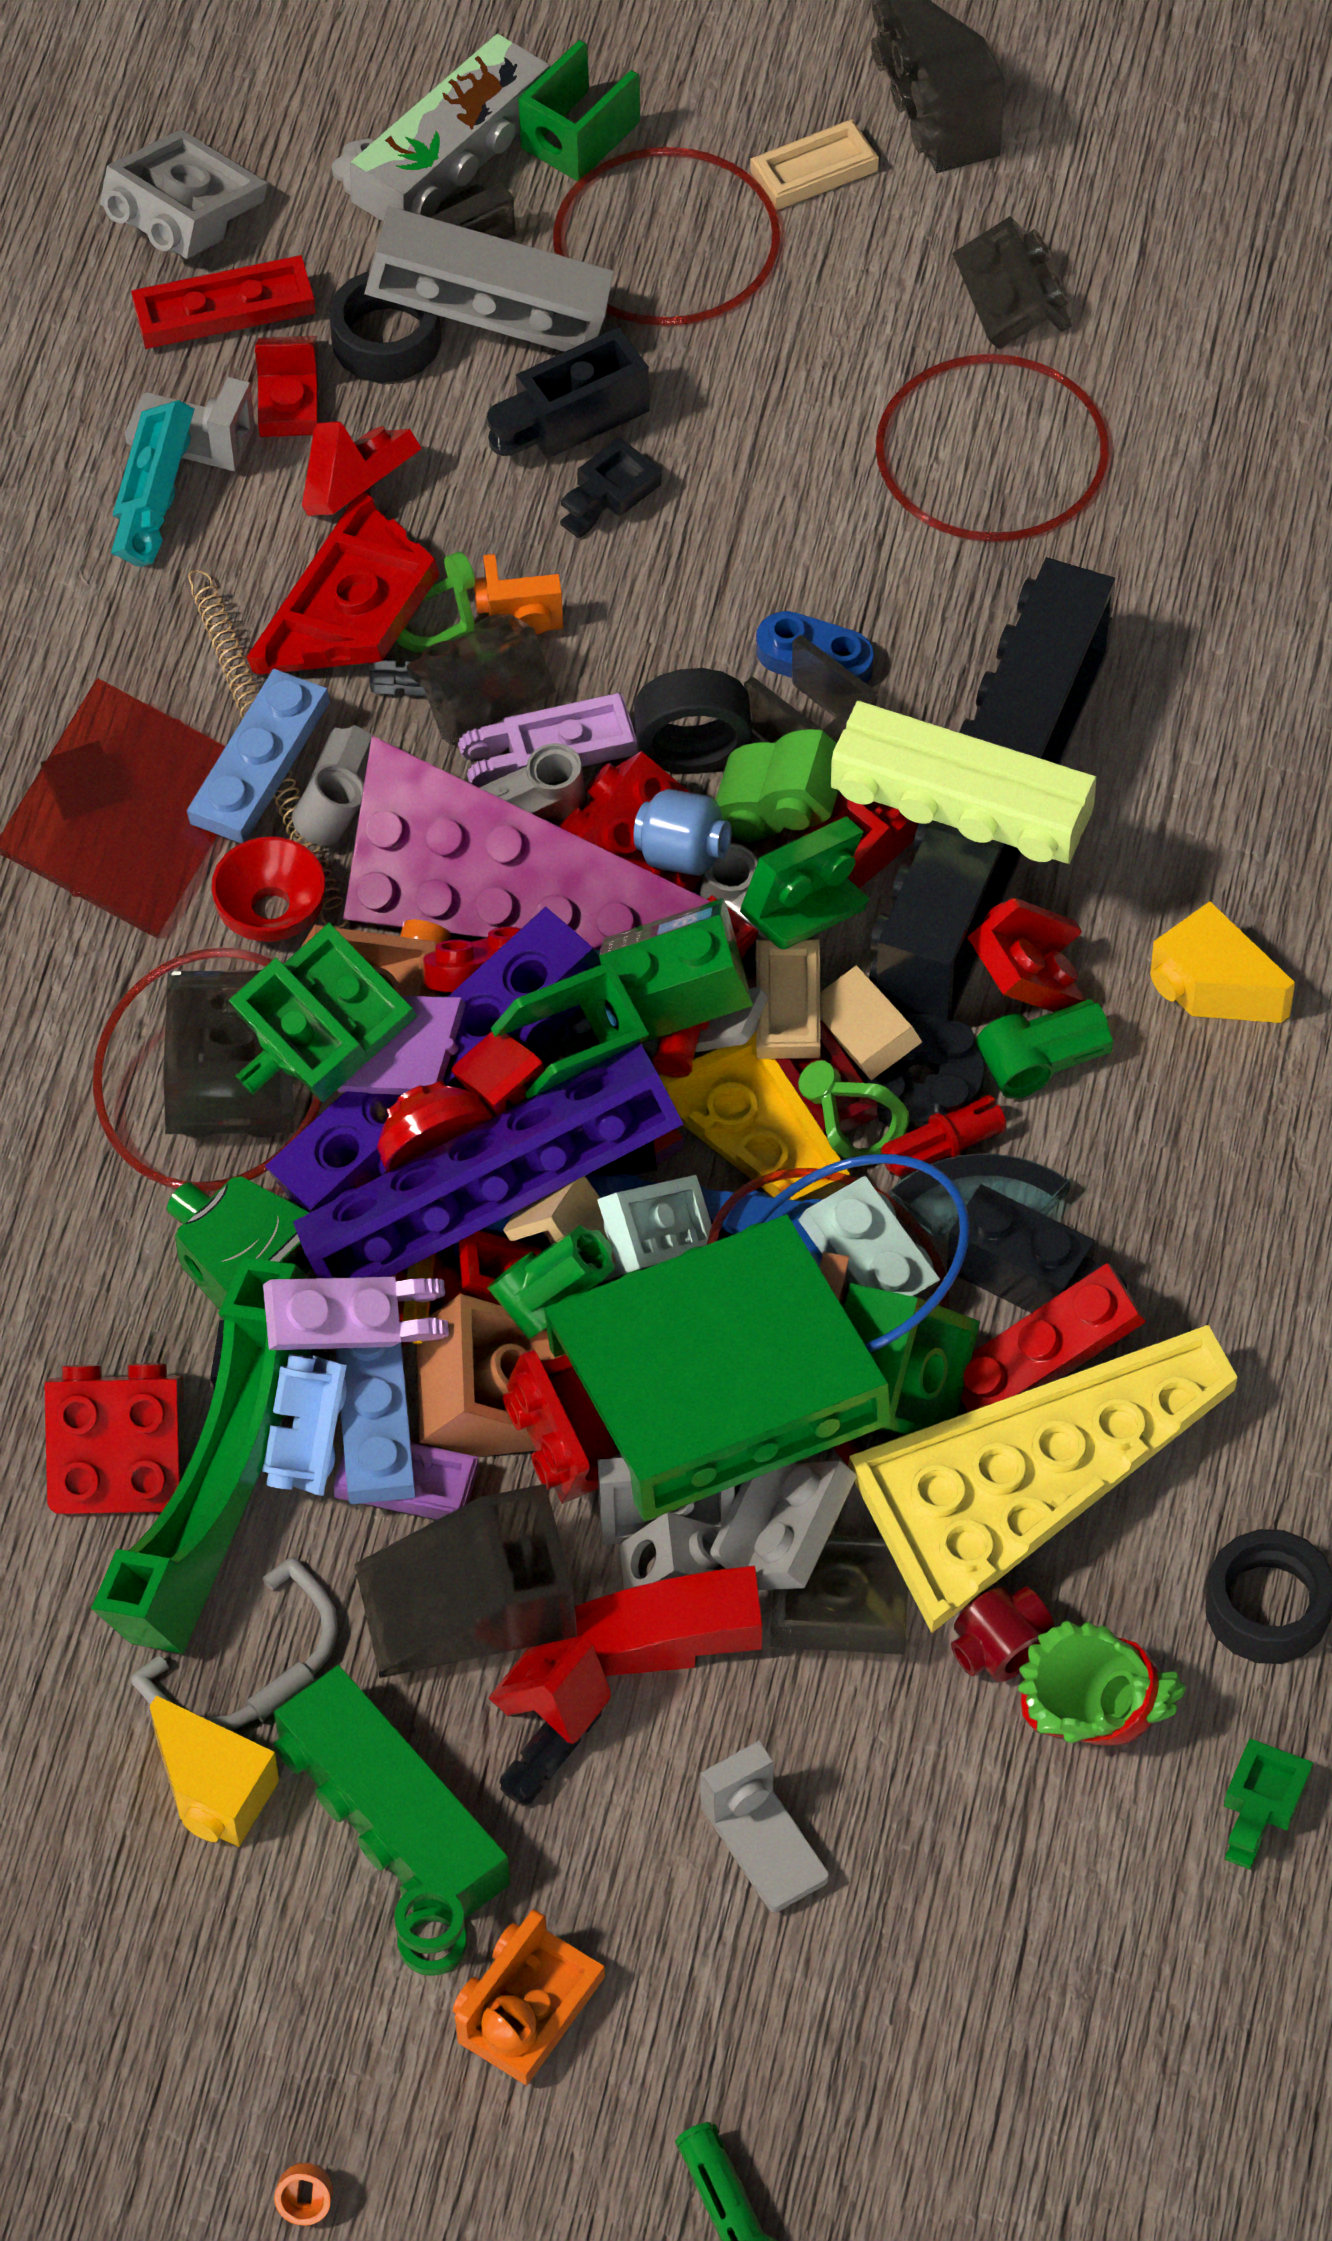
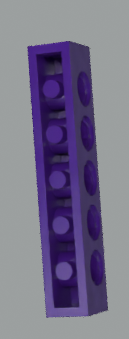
(540, 954)
(490, 1170)

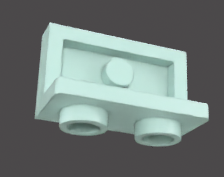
(865, 1228)

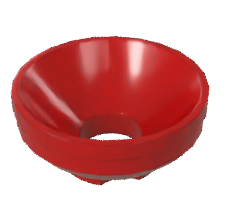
(268, 869)
(427, 1119)

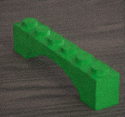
(165, 1578)

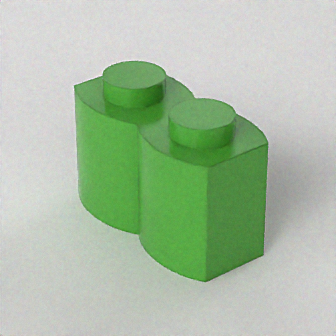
(778, 785)

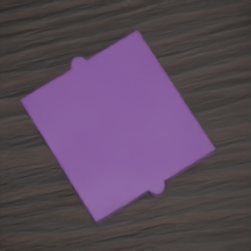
(417, 1053)

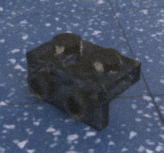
(1011, 282)
(482, 675)

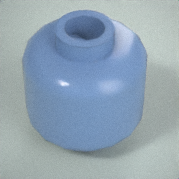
(681, 832)

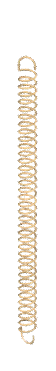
(241, 714)

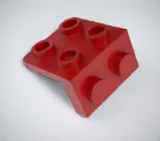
(613, 808)
(112, 1439)

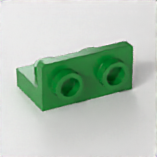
(806, 885)

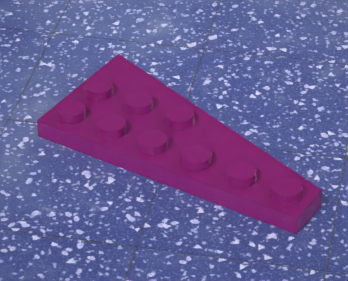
(481, 864)

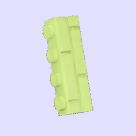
(962, 783)

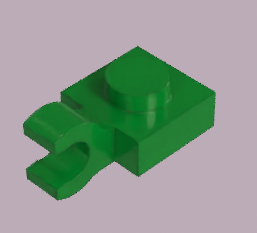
(1264, 1793)

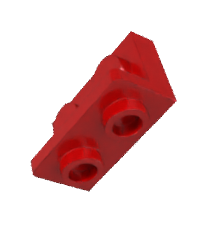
(1023, 954)

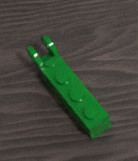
(399, 1811)

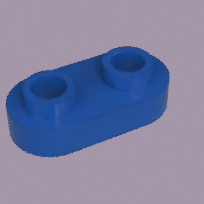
(776, 652)

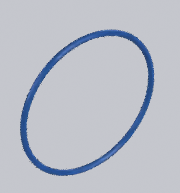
(905, 1161)

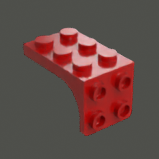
(560, 1422)

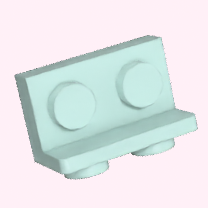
(654, 1223)

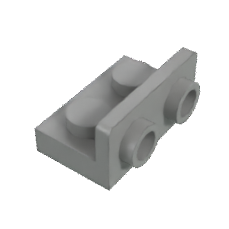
(783, 1522)

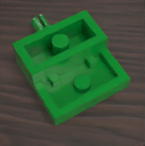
(319, 1015)

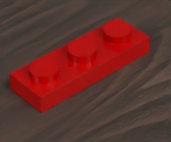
(223, 302)
(1052, 1340)

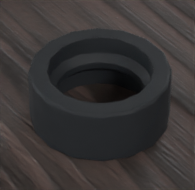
(377, 360)
(690, 695)
(1274, 1550)

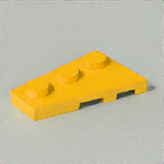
(753, 1118)

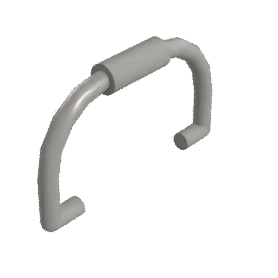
(286, 1685)

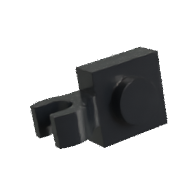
(611, 479)

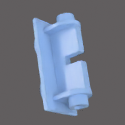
(305, 1454)

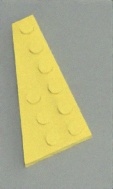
(1004, 1479)

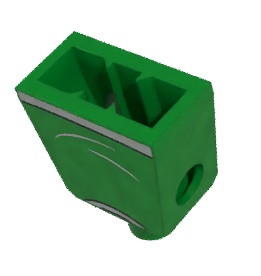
(233, 1225)

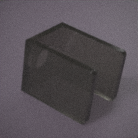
(820, 680)

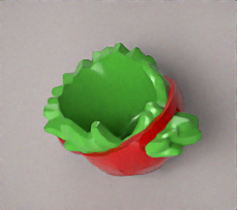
(1094, 1686)

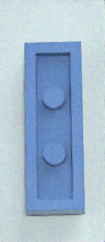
(258, 756)
(376, 1425)

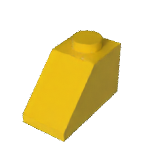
(1219, 971)
(213, 1773)

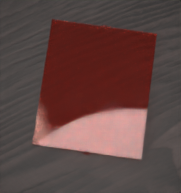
(114, 809)

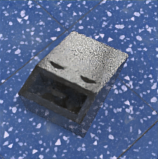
(942, 81)
(469, 1585)

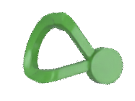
(460, 579)
(821, 1084)

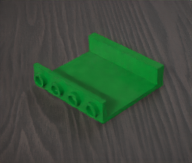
(720, 1365)

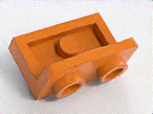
(544, 1973)

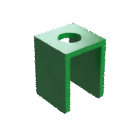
(595, 134)
(590, 992)

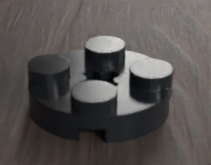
(952, 1054)

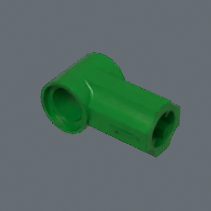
(1027, 1052)
(564, 1268)

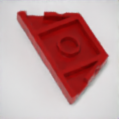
(349, 597)

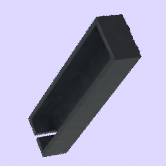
(1026, 707)

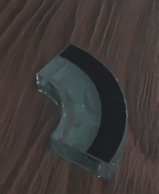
(1009, 1175)

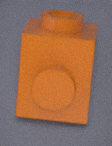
(530, 599)

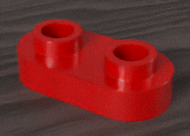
(459, 959)

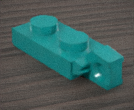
(149, 481)

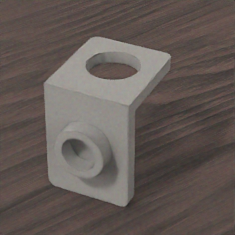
(680, 1548)

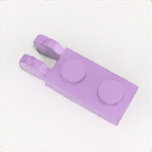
(593, 727)
(348, 1312)

